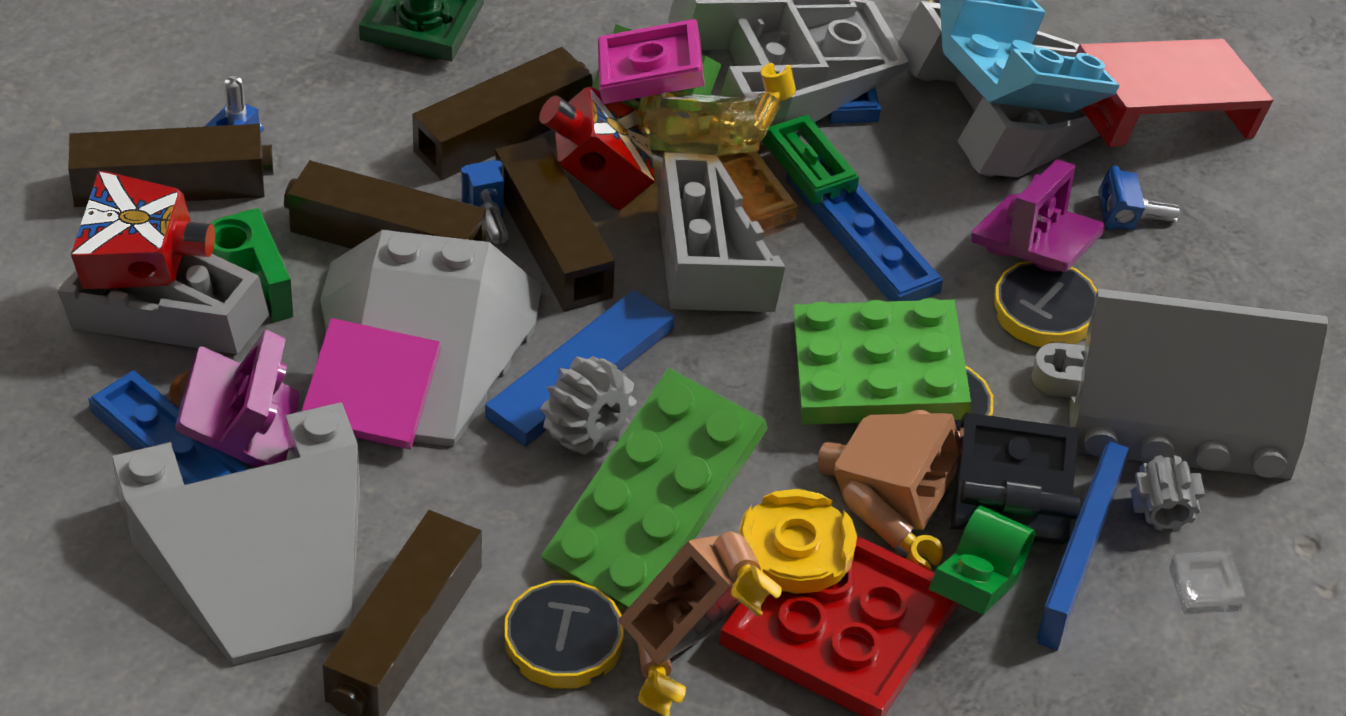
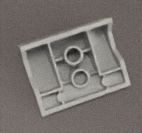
(1198, 382)

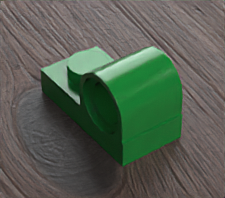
(248, 244)
(985, 561)

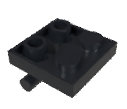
(1018, 472)

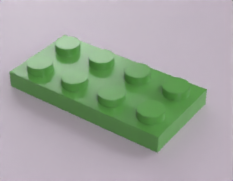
(655, 488)

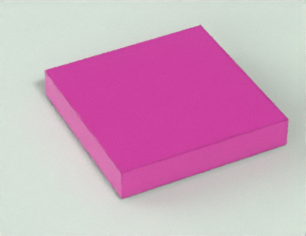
(650, 61)
(377, 378)

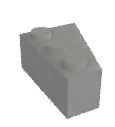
(709, 242)
(205, 307)

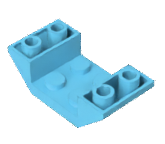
(996, 54)

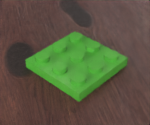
(879, 360)

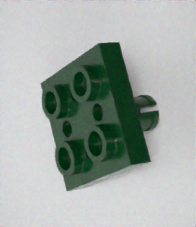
(420, 26)

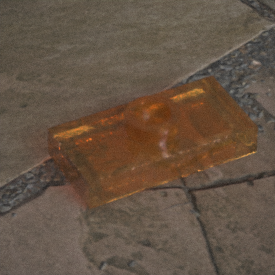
(761, 191)

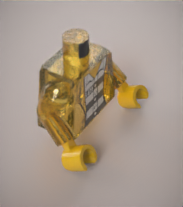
(713, 122)

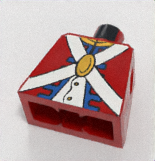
(601, 145)
(136, 234)

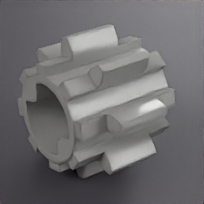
(1167, 493)

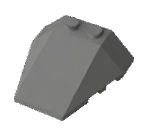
(442, 292)

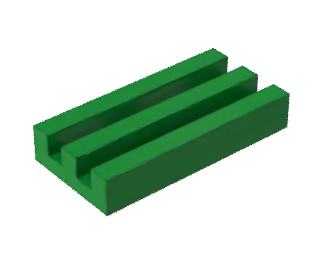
(801, 159)

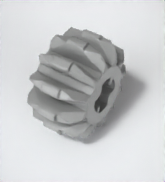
(588, 405)

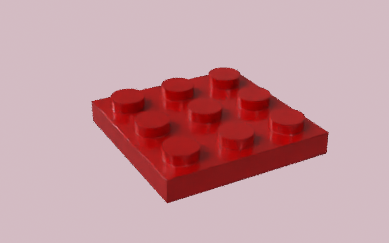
(852, 638)

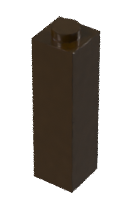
(495, 112)
(195, 160)
(353, 207)
(555, 225)
(402, 616)

